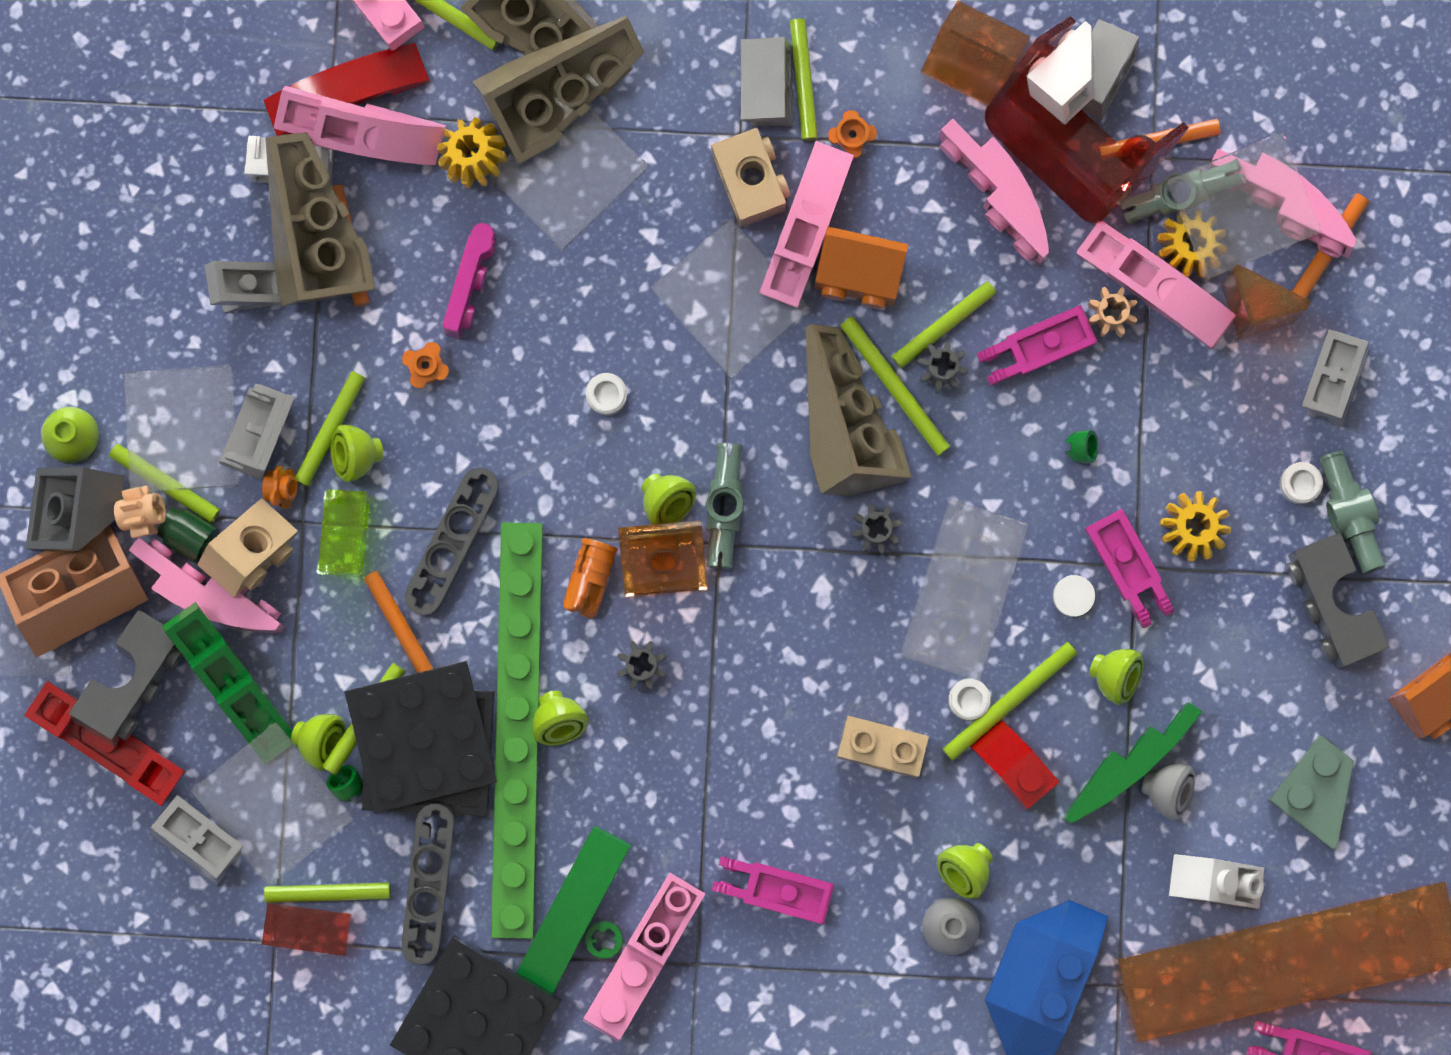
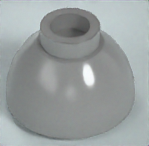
(1170, 789)
(951, 926)

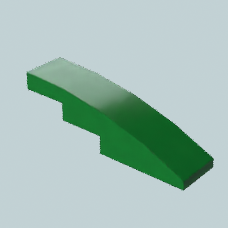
(223, 673)
(1119, 773)
(573, 908)

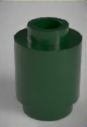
(186, 533)

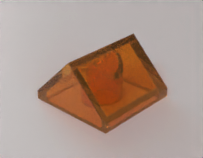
(974, 53)
(1259, 302)
(662, 558)

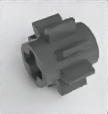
(953, 362)
(872, 518)
(637, 655)

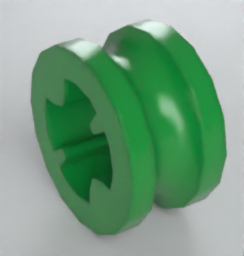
(602, 927)

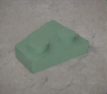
(1317, 791)

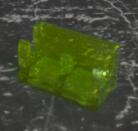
(344, 533)

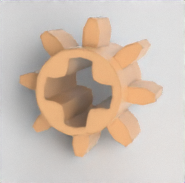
(1116, 301)
(139, 511)

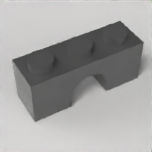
(1344, 635)
(112, 711)

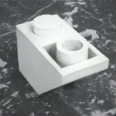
(1065, 77)
(1216, 881)

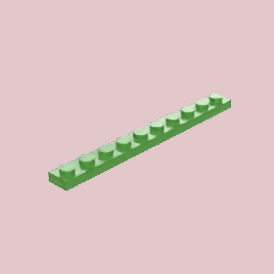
(515, 745)

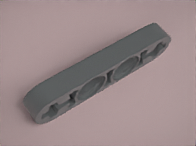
(457, 544)
(428, 882)

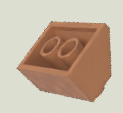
(71, 591)

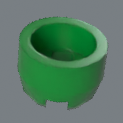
(1083, 446)
(353, 786)

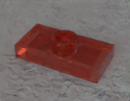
(306, 929)

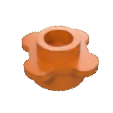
(852, 122)
(436, 369)
(279, 487)

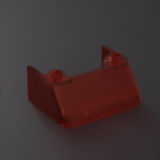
(1069, 153)

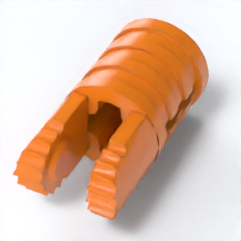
(589, 577)

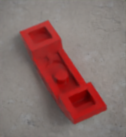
(362, 79)
(130, 759)

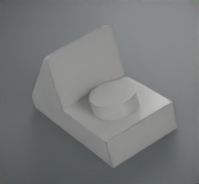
(242, 285)

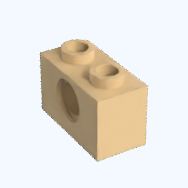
(757, 201)
(257, 529)
(882, 747)

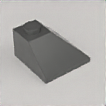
(71, 507)

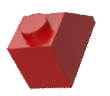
(1014, 765)

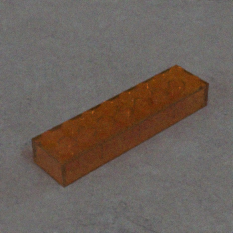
(1286, 961)

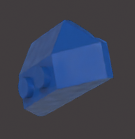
(1043, 977)

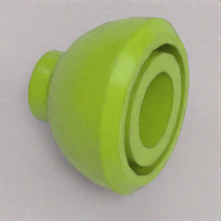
(69, 435)
(354, 452)
(667, 498)
(1118, 674)
(558, 719)
(318, 738)
(965, 869)

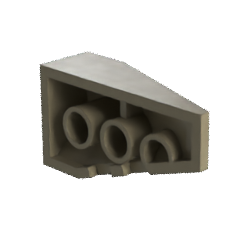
(531, 23)
(548, 89)
(312, 236)
(847, 436)

